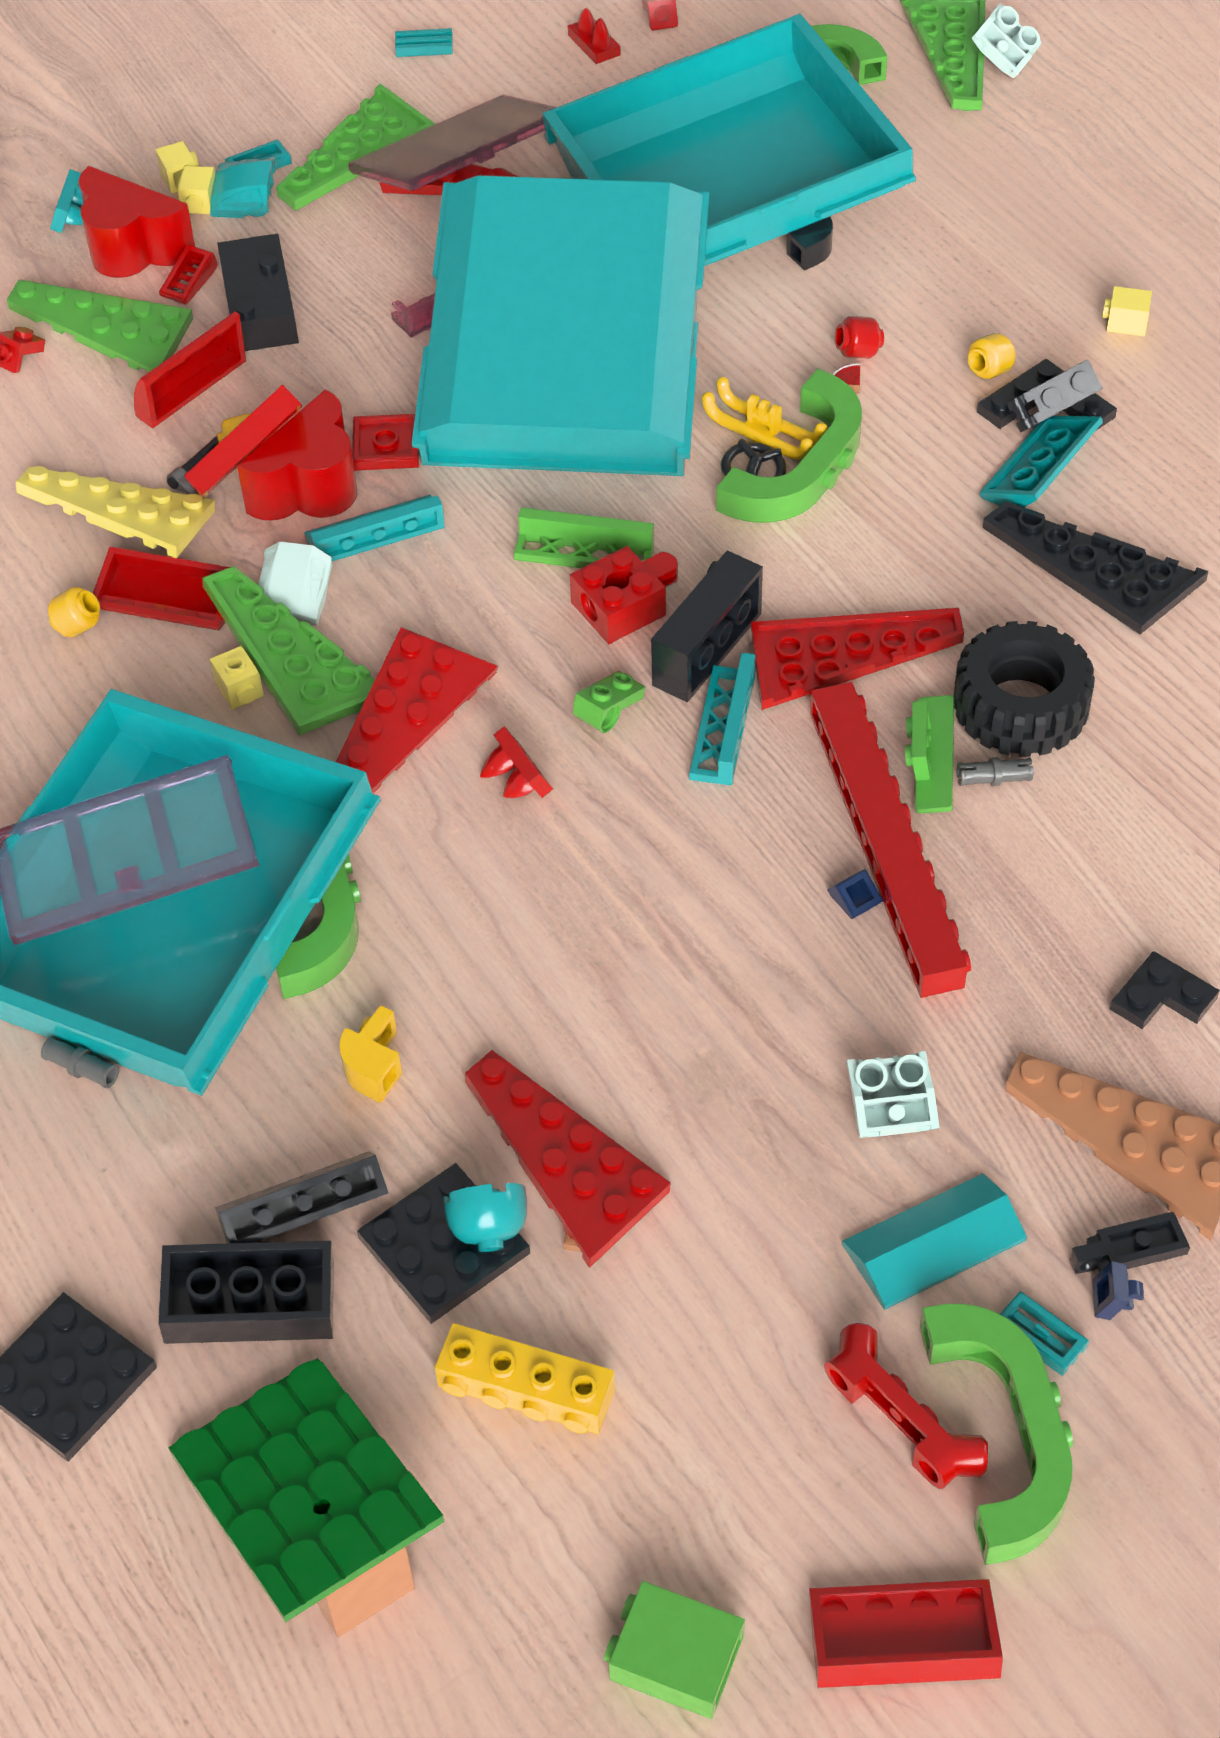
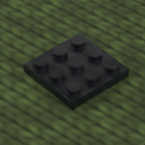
(424, 1254)
(69, 1376)

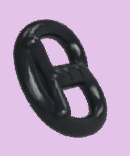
(750, 448)

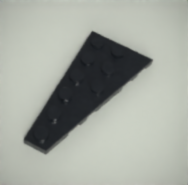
(1100, 568)

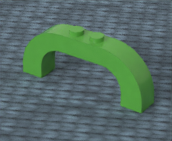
(856, 51)
(789, 495)
(330, 947)
(983, 1336)

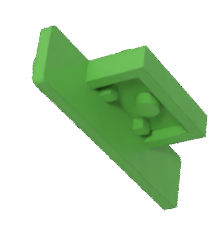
(932, 752)

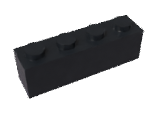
(302, 1199)

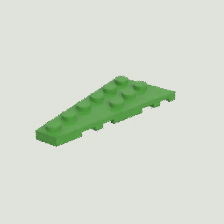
(945, 36)
(375, 125)
(112, 325)
(293, 658)

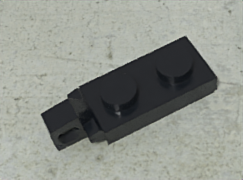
(1132, 1244)

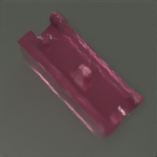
(415, 317)

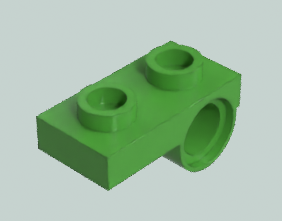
(603, 701)

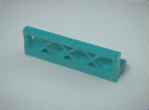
(378, 528)
(730, 725)

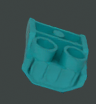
(243, 188)

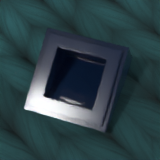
(856, 894)

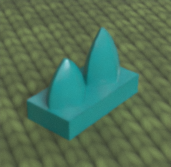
(68, 205)

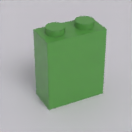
(675, 1649)

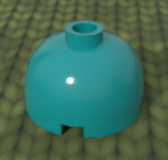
(486, 1214)

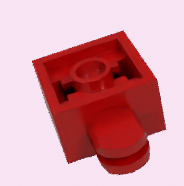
(623, 592)

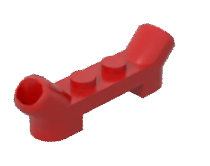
(937, 1454)

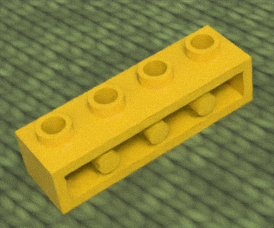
(525, 1379)

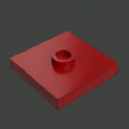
(384, 442)

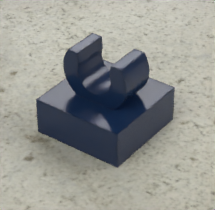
(1114, 1291)

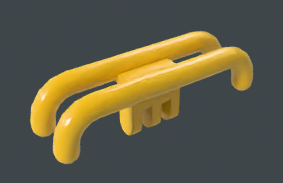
(762, 421)

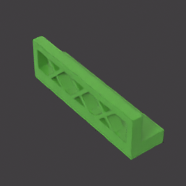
(578, 531)

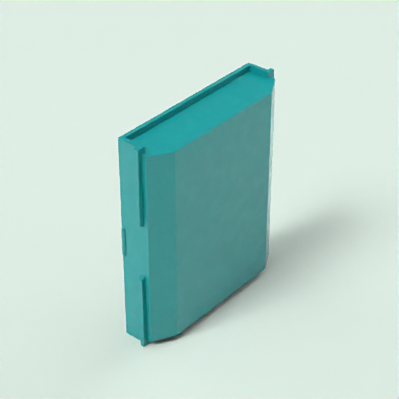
(753, 121)
(563, 326)
(183, 973)

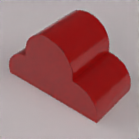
(131, 225)
(302, 466)

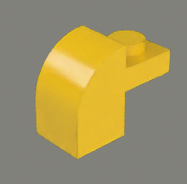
(366, 1058)

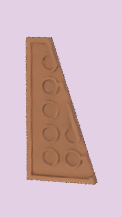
(1135, 1136)

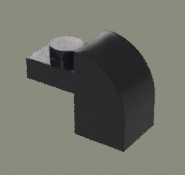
(811, 243)

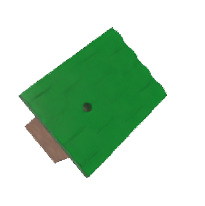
(310, 1497)

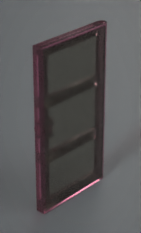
(453, 143)

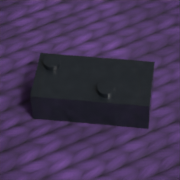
(258, 290)
(706, 625)
(246, 1292)

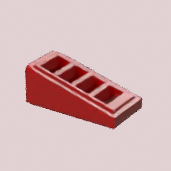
(189, 257)

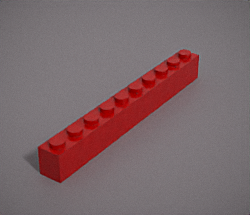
(888, 841)

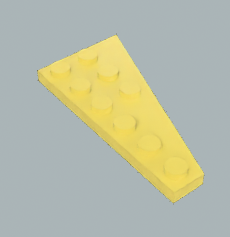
(122, 508)

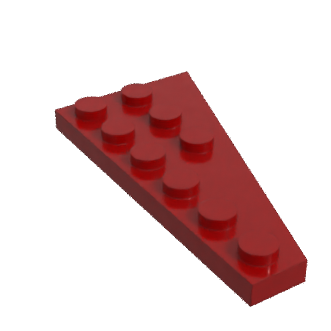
(832, 650)
(410, 702)
(574, 1166)

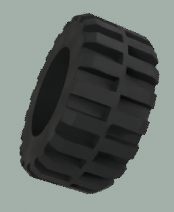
(1029, 655)

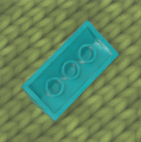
(1039, 459)
(935, 1240)

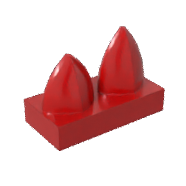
(593, 38)
(507, 757)

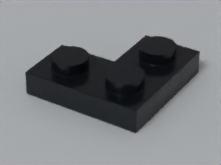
(1160, 983)

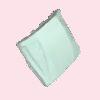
(1006, 40)
(297, 578)
(893, 1095)

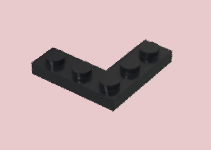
(995, 410)

